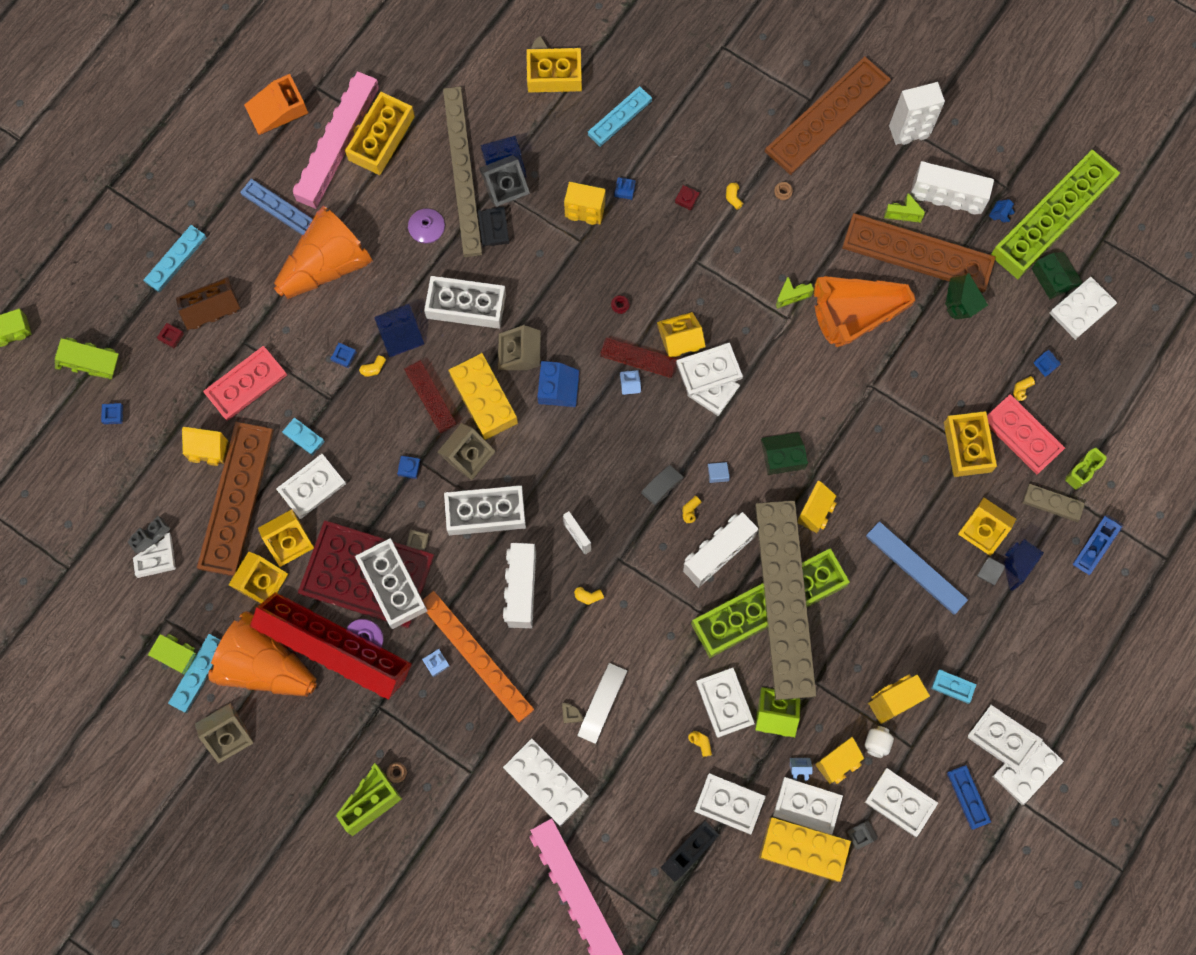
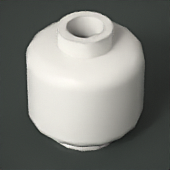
(879, 742)

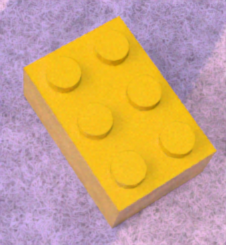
(554, 70)
(970, 444)

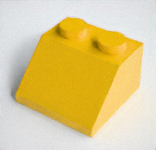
(681, 334)
(204, 446)
(818, 505)
(987, 526)
(285, 538)
(257, 578)
(840, 760)

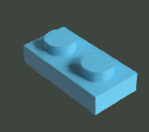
(303, 436)
(953, 686)

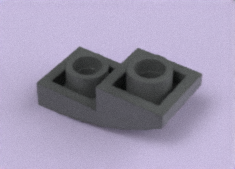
(662, 484)
(144, 539)

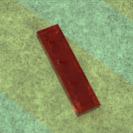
(638, 357)
(430, 396)

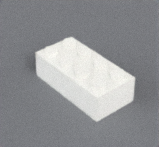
(916, 113)
(951, 188)
(465, 302)
(484, 510)
(720, 549)
(521, 580)
(391, 583)
(546, 782)

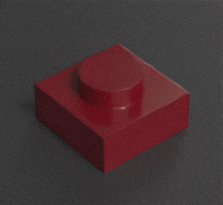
(687, 197)
(170, 335)

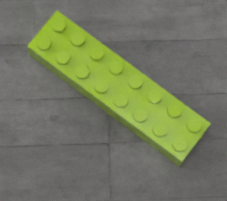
(1055, 214)
(747, 613)

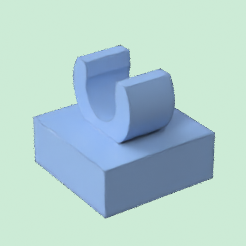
(436, 662)
(800, 766)

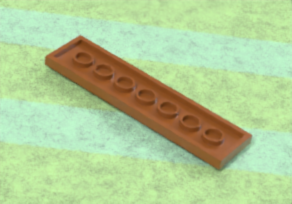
(827, 115)
(916, 251)
(235, 499)

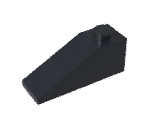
(689, 851)

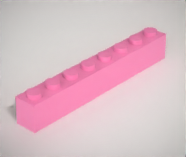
(335, 140)
(574, 890)

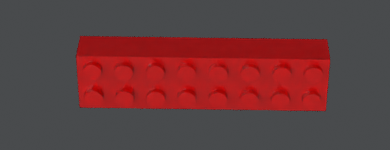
(330, 645)

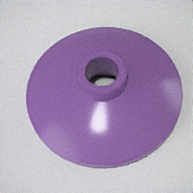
(426, 233)
(364, 626)

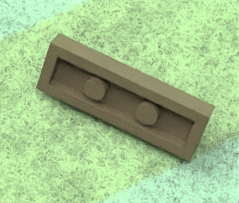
(1053, 503)

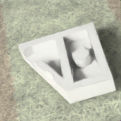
(156, 558)

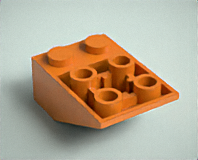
(276, 105)

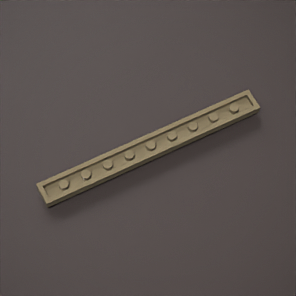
(462, 172)

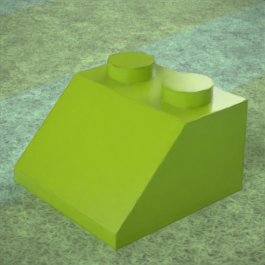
(777, 716)

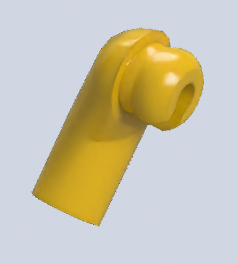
(731, 195)
(373, 369)
(1020, 388)
(688, 509)
(586, 597)
(702, 741)

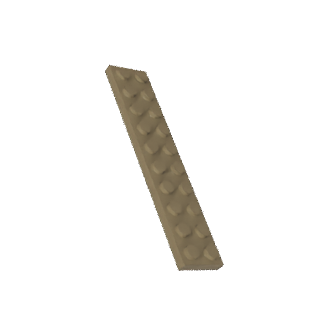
(785, 600)

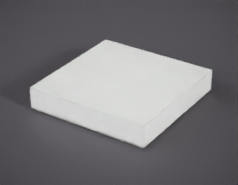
(717, 398)
(577, 533)

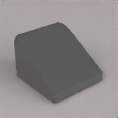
(991, 571)
(862, 835)

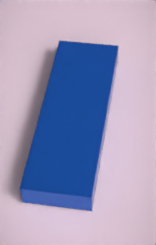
(968, 797)

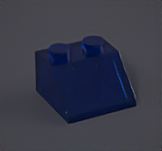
(501, 149)
(399, 330)
(1020, 562)

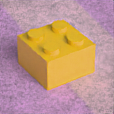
(584, 203)

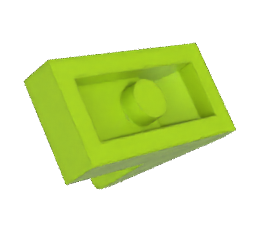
(909, 212)
(789, 295)

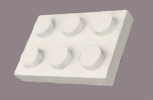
(1083, 308)
(709, 369)
(311, 486)
(725, 702)
(1005, 738)
(1031, 777)
(901, 802)
(729, 804)
(807, 806)

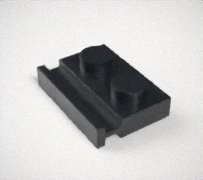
(493, 227)

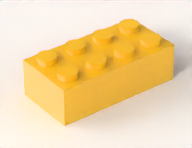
(380, 133)
(483, 396)
(898, 698)
(804, 849)

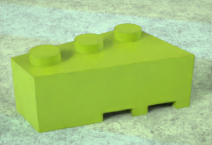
(86, 358)
(368, 802)

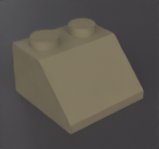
(519, 349)
(466, 451)
(223, 733)

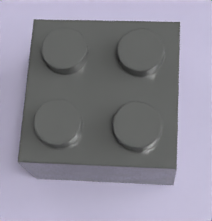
(504, 180)

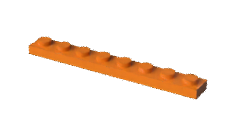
(477, 657)

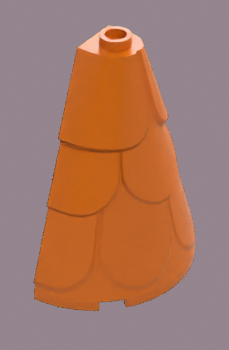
(320, 256)
(857, 306)
(258, 662)

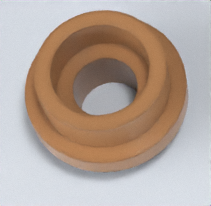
(783, 186)
(403, 772)

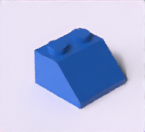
(557, 384)

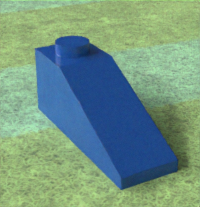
(1098, 544)

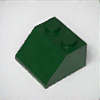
(1056, 274)
(964, 297)
(784, 453)

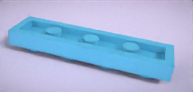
(619, 116)
(175, 258)
(195, 675)

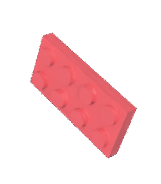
(245, 383)
(1024, 434)

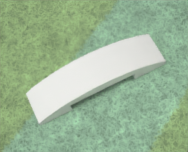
(602, 703)

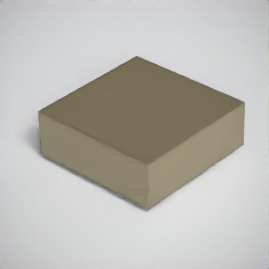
(418, 540)

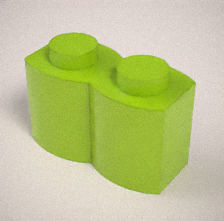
(1085, 468)

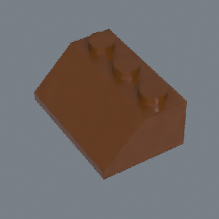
(207, 304)

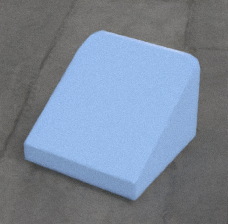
(630, 382)
(718, 472)

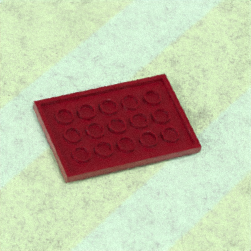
(337, 577)

